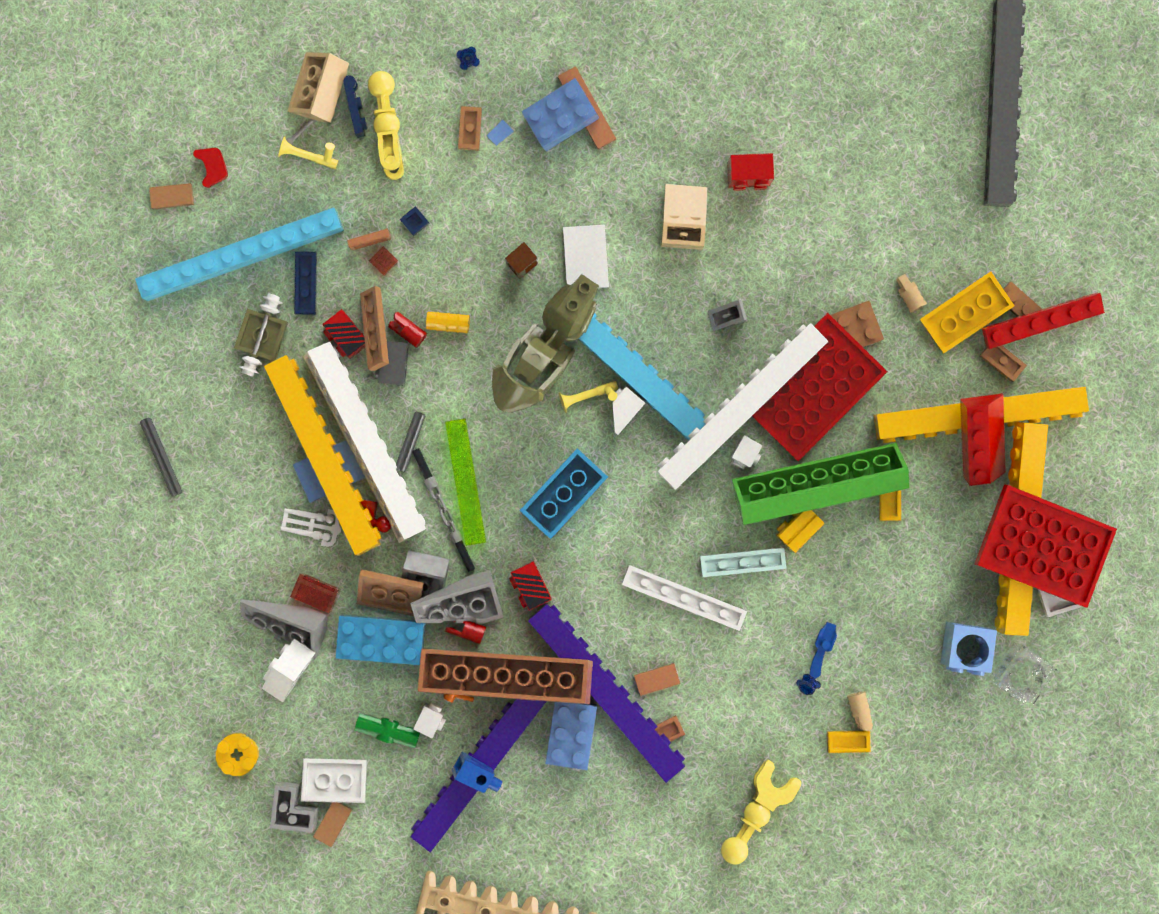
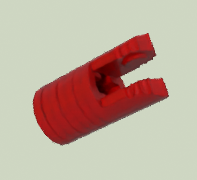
(407, 329)
(471, 631)

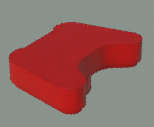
(214, 165)

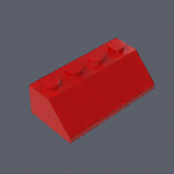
(983, 438)

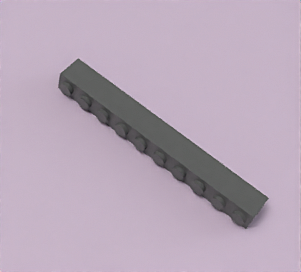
(1003, 103)

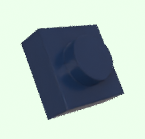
(414, 221)

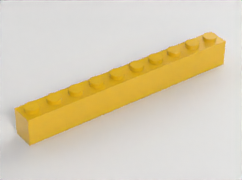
(948, 417)
(322, 455)
(1027, 475)

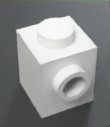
(746, 453)
(430, 720)

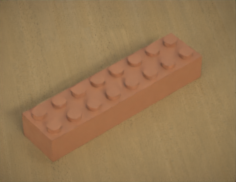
(505, 676)

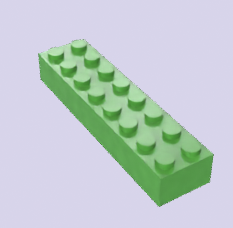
(820, 483)

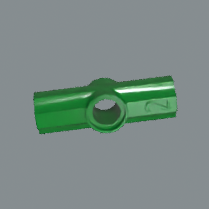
(386, 730)

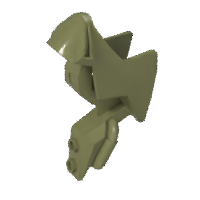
(565, 319)

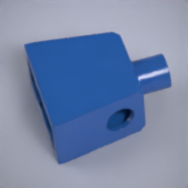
(468, 769)

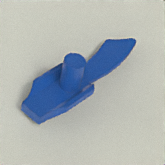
(824, 642)

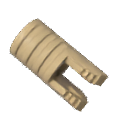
(860, 710)

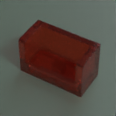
(315, 593)

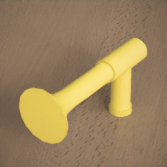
(325, 160)
(607, 388)

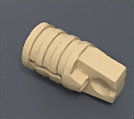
(910, 294)

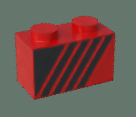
(345, 334)
(530, 585)

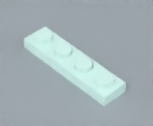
(743, 562)

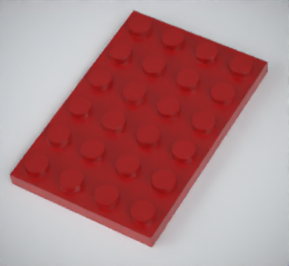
(820, 391)
(1045, 546)

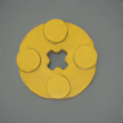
(229, 764)

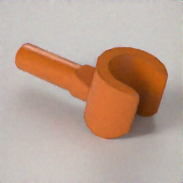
(449, 697)

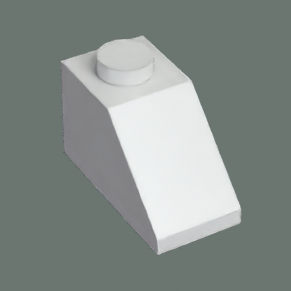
(625, 408)

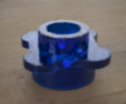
(468, 52)
(808, 684)

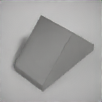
(727, 315)

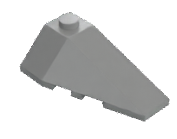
(464, 600)
(287, 622)

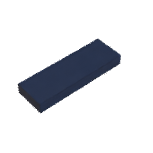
(305, 283)

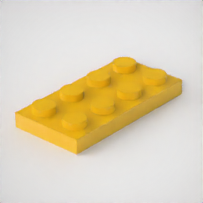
(967, 312)

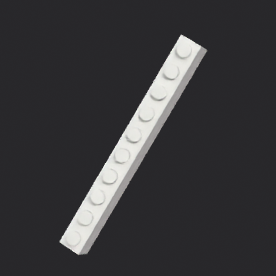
(741, 406)
(364, 441)

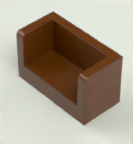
(521, 260)

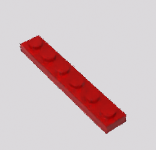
(1043, 320)

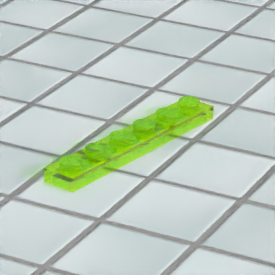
(465, 482)

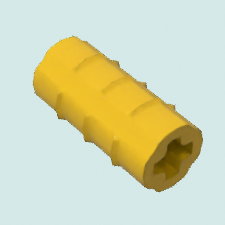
(448, 322)

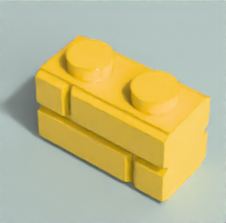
(799, 529)

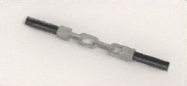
(455, 535)

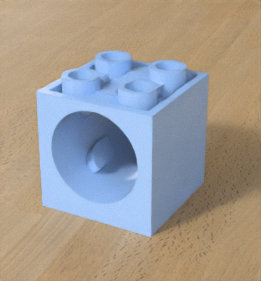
(984, 636)

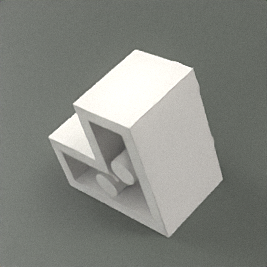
(286, 670)

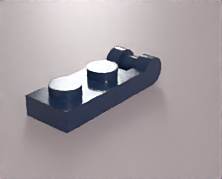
(355, 106)

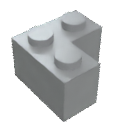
(287, 812)

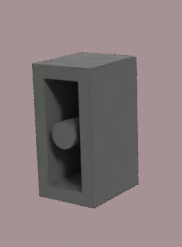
(395, 371)

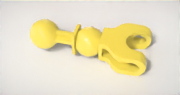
(386, 124)
(757, 813)

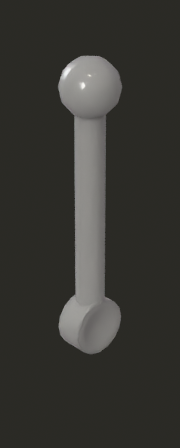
(290, 140)

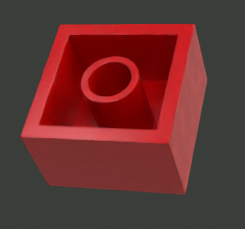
(750, 171)

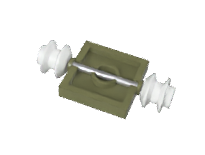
(261, 335)

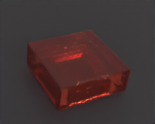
(383, 261)

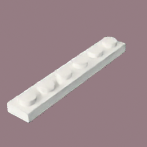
(684, 597)

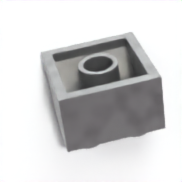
(426, 569)

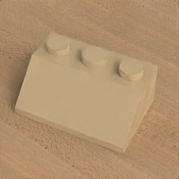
(318, 86)

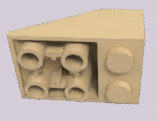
(684, 217)

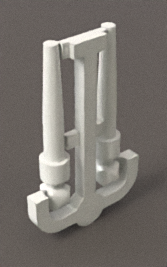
(335, 529)

